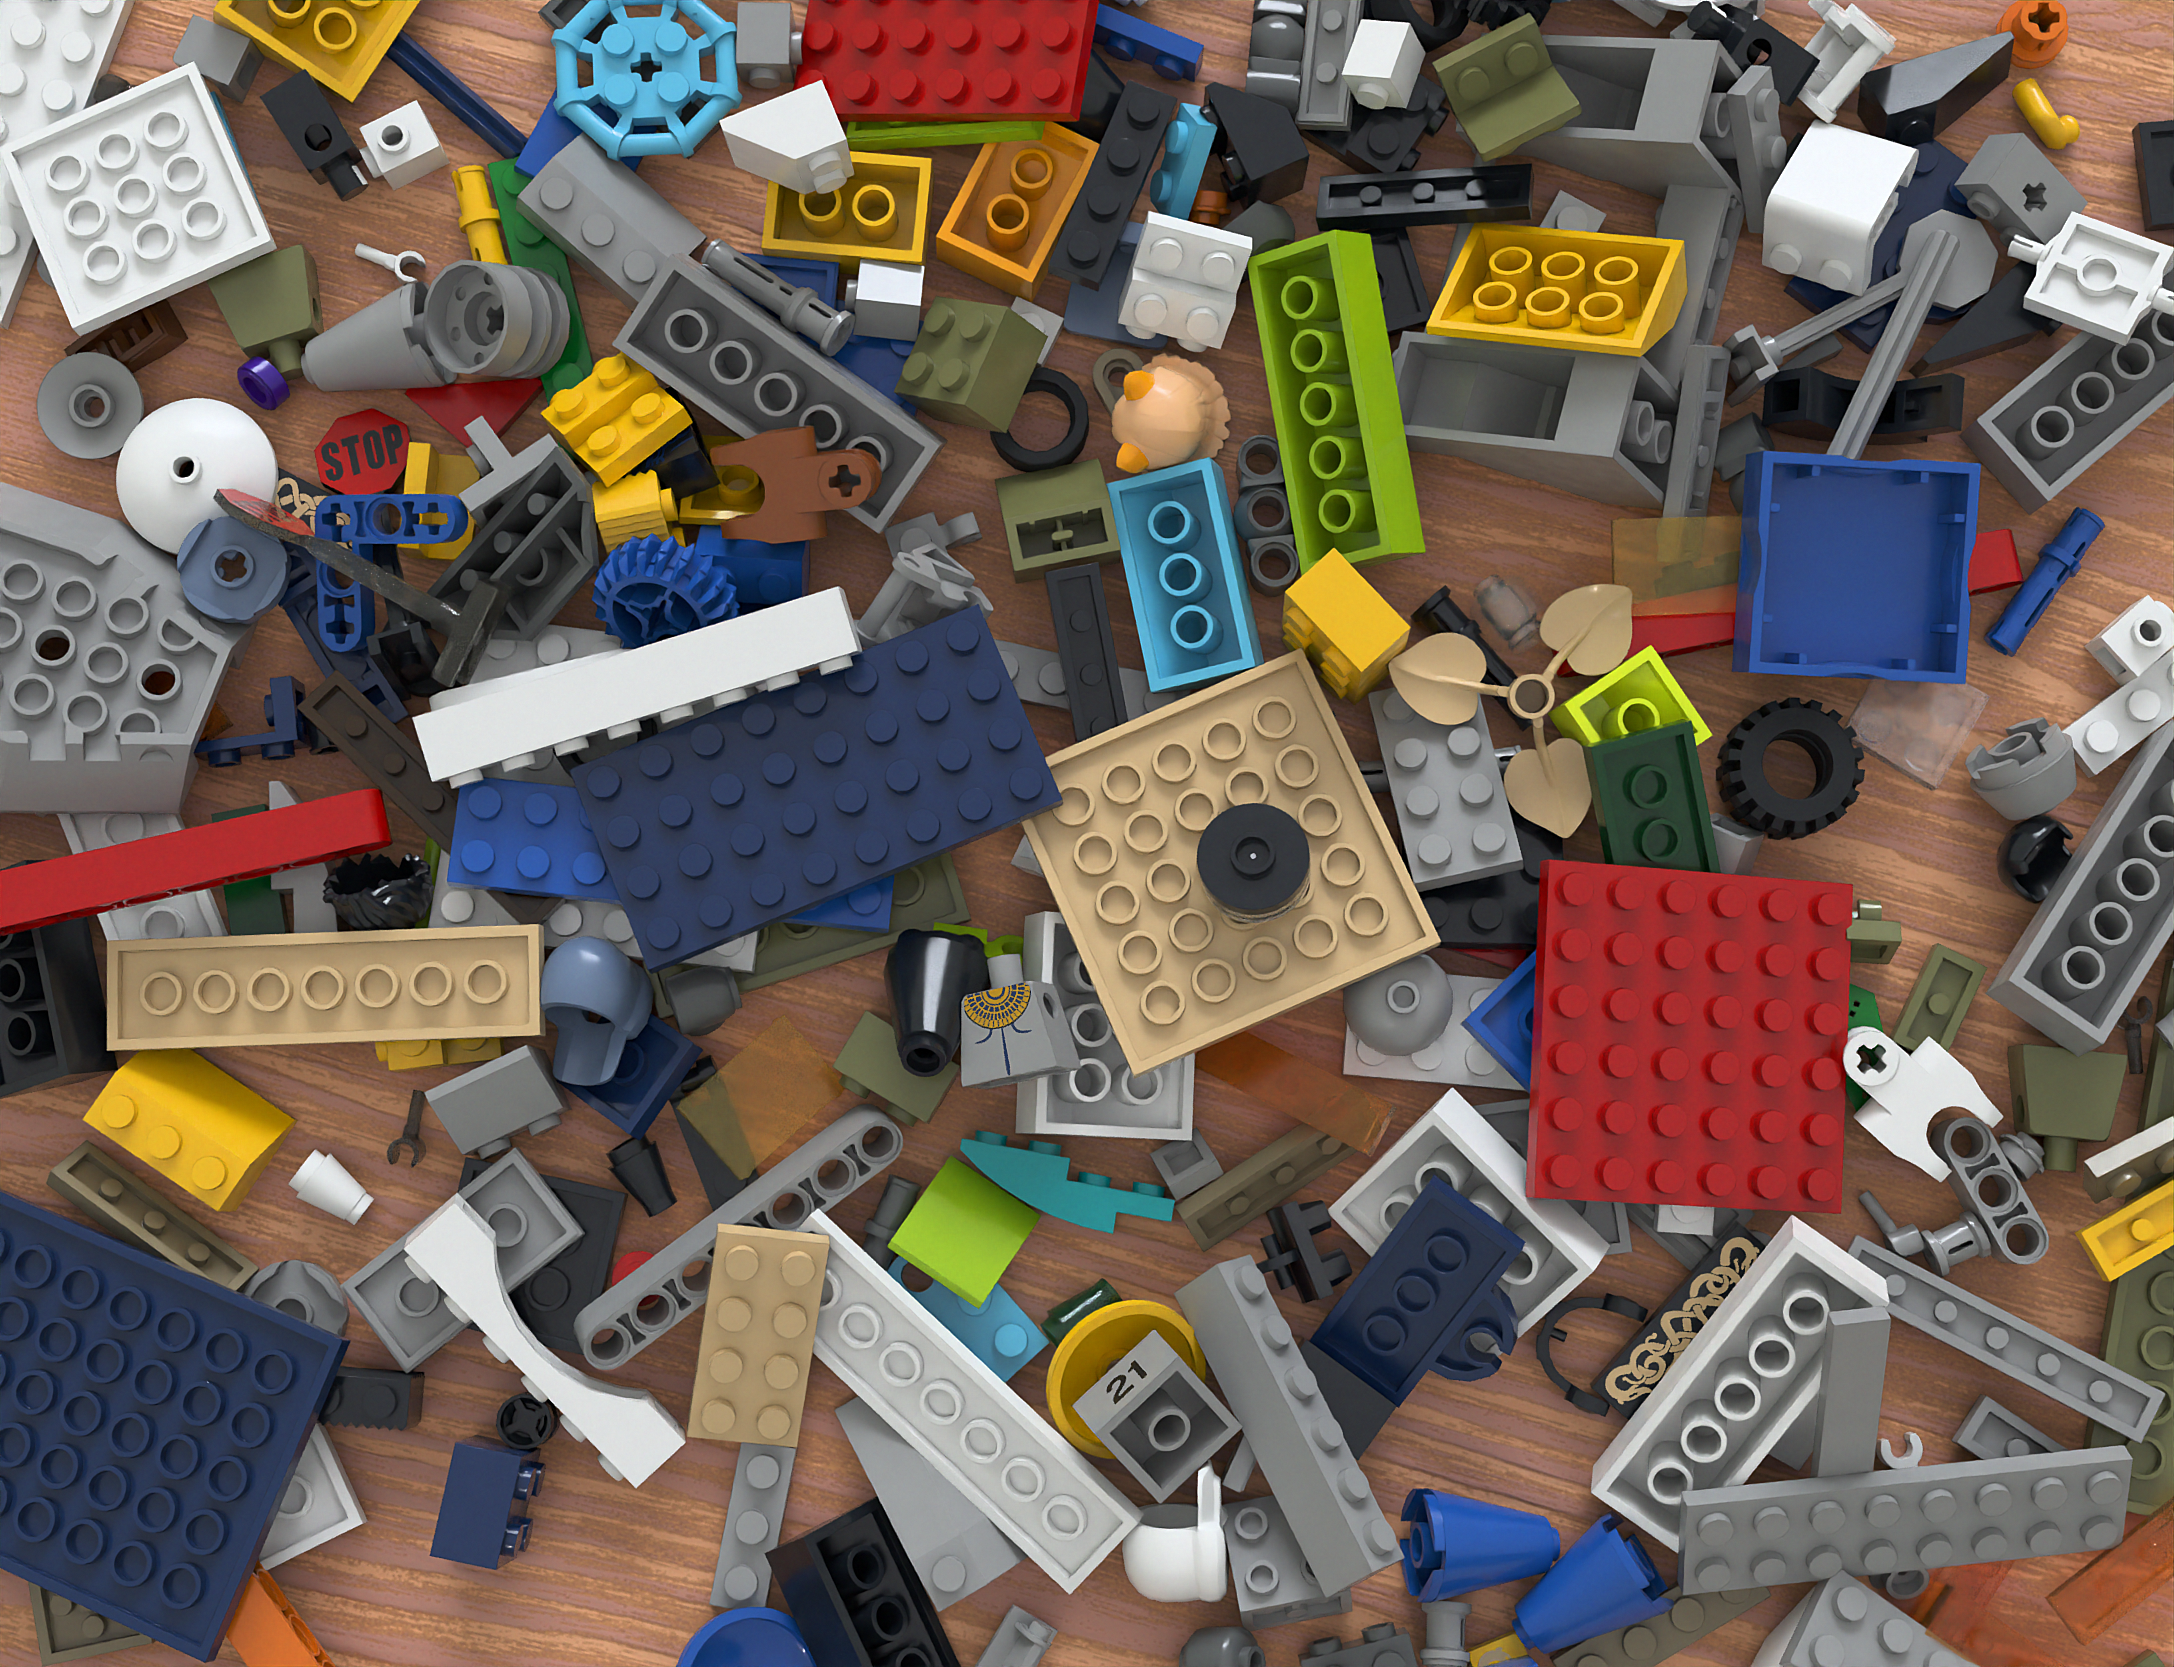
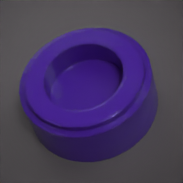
(263, 383)

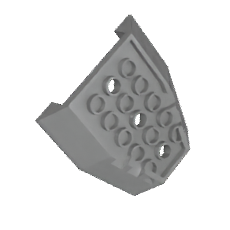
(83, 726)

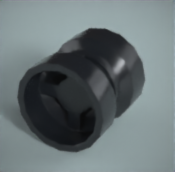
(519, 1423)

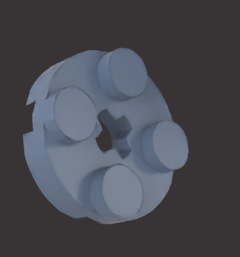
(245, 597)

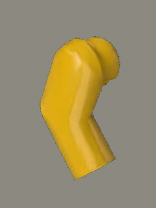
(2038, 112)

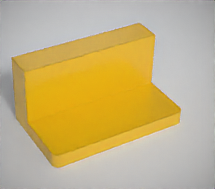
(438, 474)

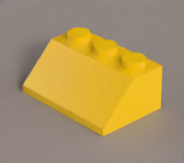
(191, 1123)

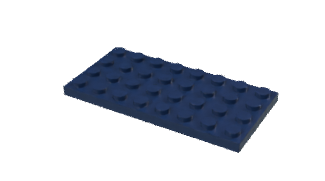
(815, 789)

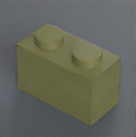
(873, 1063)

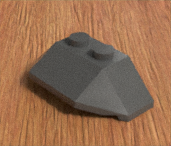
(535, 543)

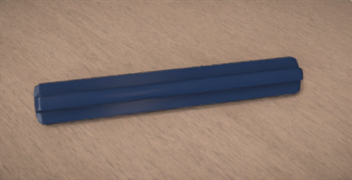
(456, 96)

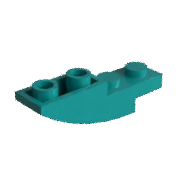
(1041, 1181)

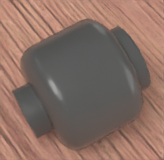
(1222, 1648)

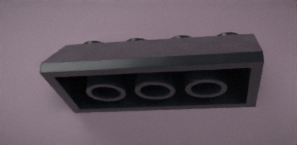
(51, 1008)
(859, 1594)

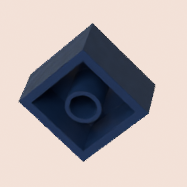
(487, 1502)

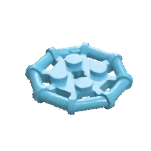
(652, 102)

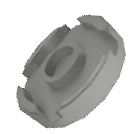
(304, 1292)

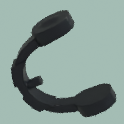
(1612, 1303)

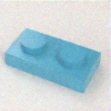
(1186, 153)

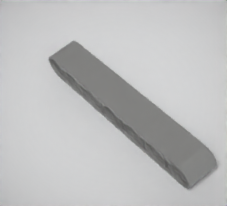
(750, 1208)

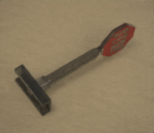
(466, 627)

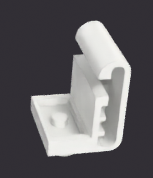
(1834, 205)

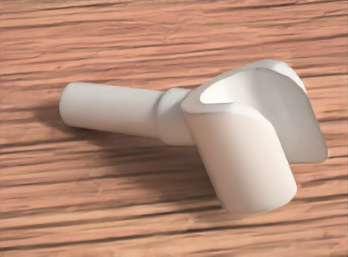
(390, 261)

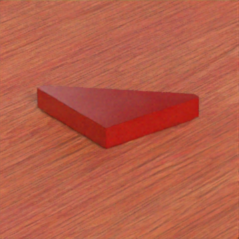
(460, 404)

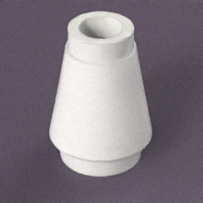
(330, 1187)

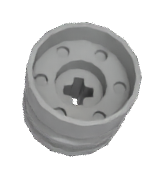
(496, 319)

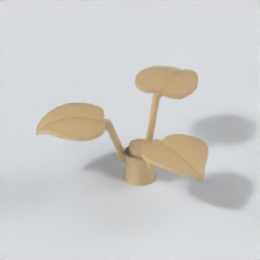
(1445, 672)

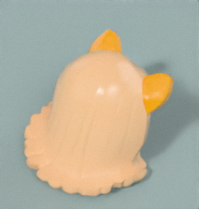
(1169, 415)

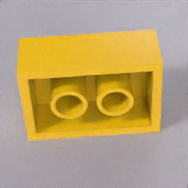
(873, 216)
(1342, 627)

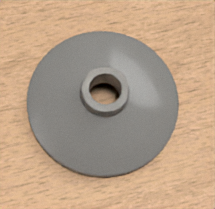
(66, 402)

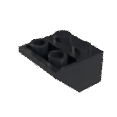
(1255, 146)

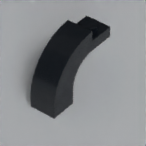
(1814, 403)

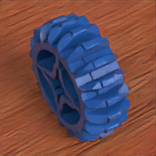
(647, 573)

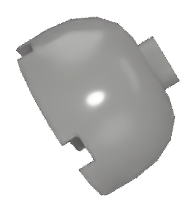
(1400, 1006)

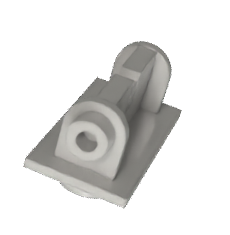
(1018, 1641)

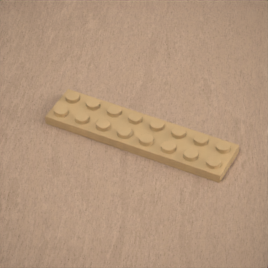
(325, 988)

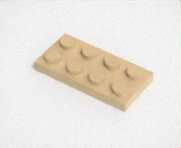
(757, 1335)

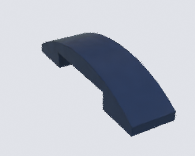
(356, 666)

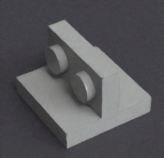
(498, 470)

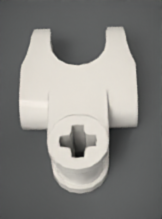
(1909, 1093)

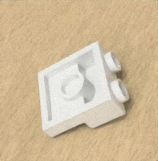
(1183, 282)

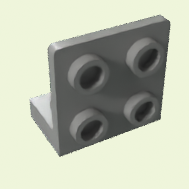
(1271, 1569)

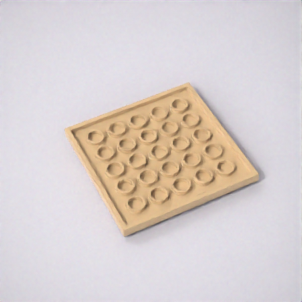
(1130, 880)

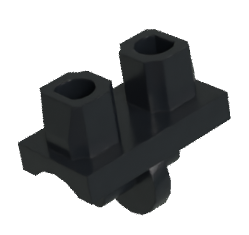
(1294, 1255)

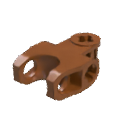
(796, 483)

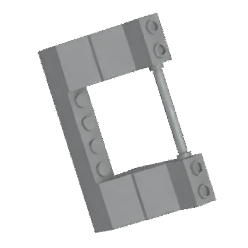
(1579, 417)

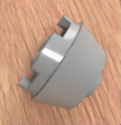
(2025, 771)

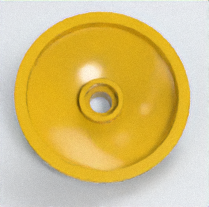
(1095, 1344)

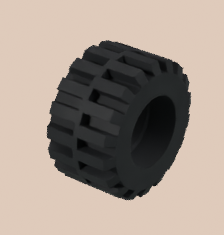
(1825, 743)

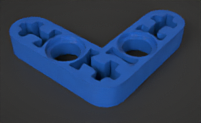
(364, 531)

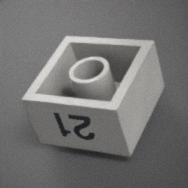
(1156, 1416)

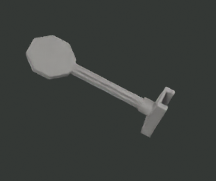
(1968, 278)

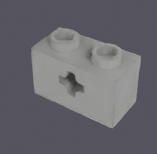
(2018, 189)

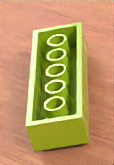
(1335, 401)

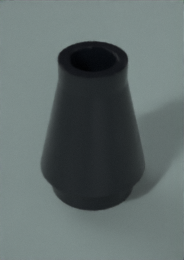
(643, 1174)

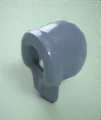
(597, 978)

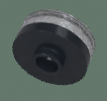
(1254, 862)

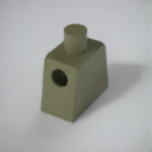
(272, 306)
(2064, 1098)

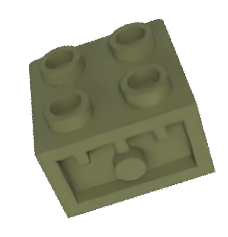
(1505, 89)

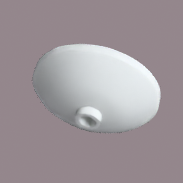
(226, 454)

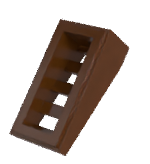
(154, 325)

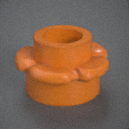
(1209, 207)

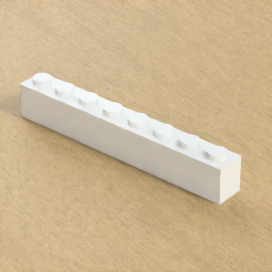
(637, 686)

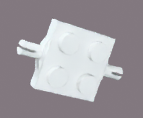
(2096, 277)

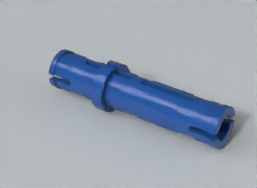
(2055, 565)

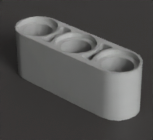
(2012, 1204)

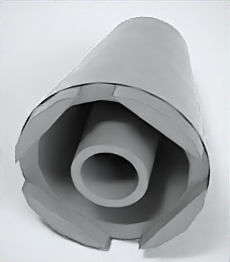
(377, 348)

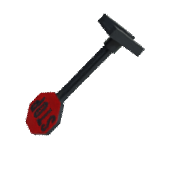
(370, 456)

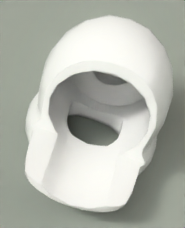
(1181, 1547)

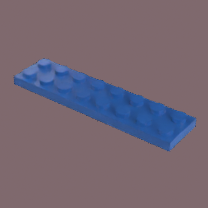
(542, 844)

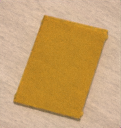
(1677, 563)
(761, 1097)

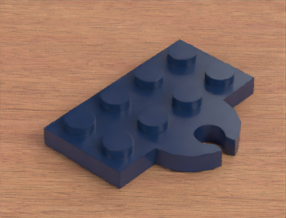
(1927, 193)
(1426, 1298)

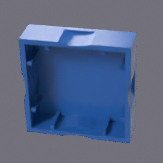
(1855, 567)

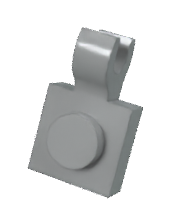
(925, 530)

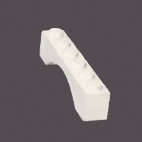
(620, 1421)

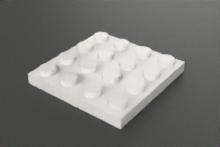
(136, 198)

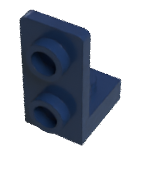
(281, 713)

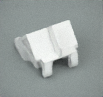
(1847, 48)

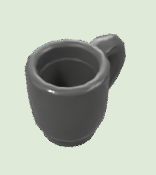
(702, 998)

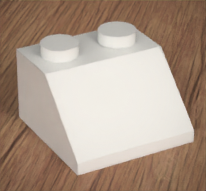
(792, 141)

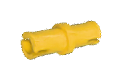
(478, 216)

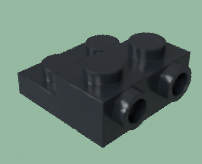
(1387, 136)

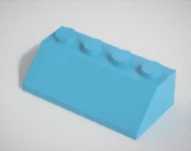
(1185, 576)

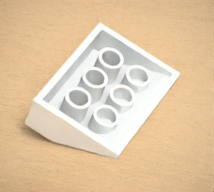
(1101, 1095)
(1487, 1171)

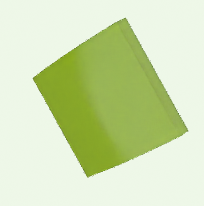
(964, 1231)

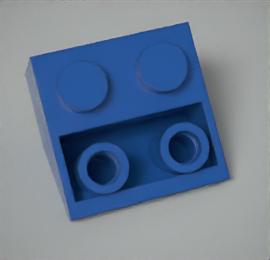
(760, 570)

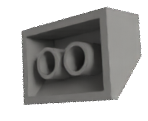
(606, 219)

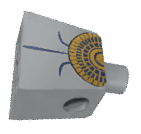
(1013, 1030)

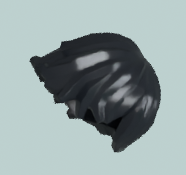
(380, 893)

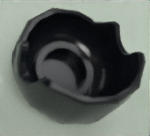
(2033, 857)

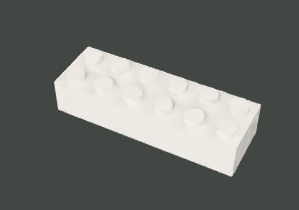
(1735, 1381)

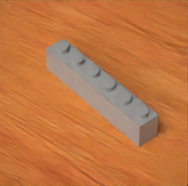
(1288, 1425)

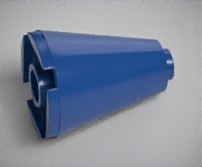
(1470, 1545)
(1591, 1590)

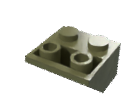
(1058, 519)

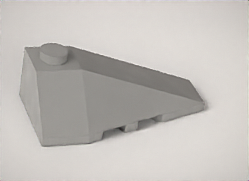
(939, 1528)

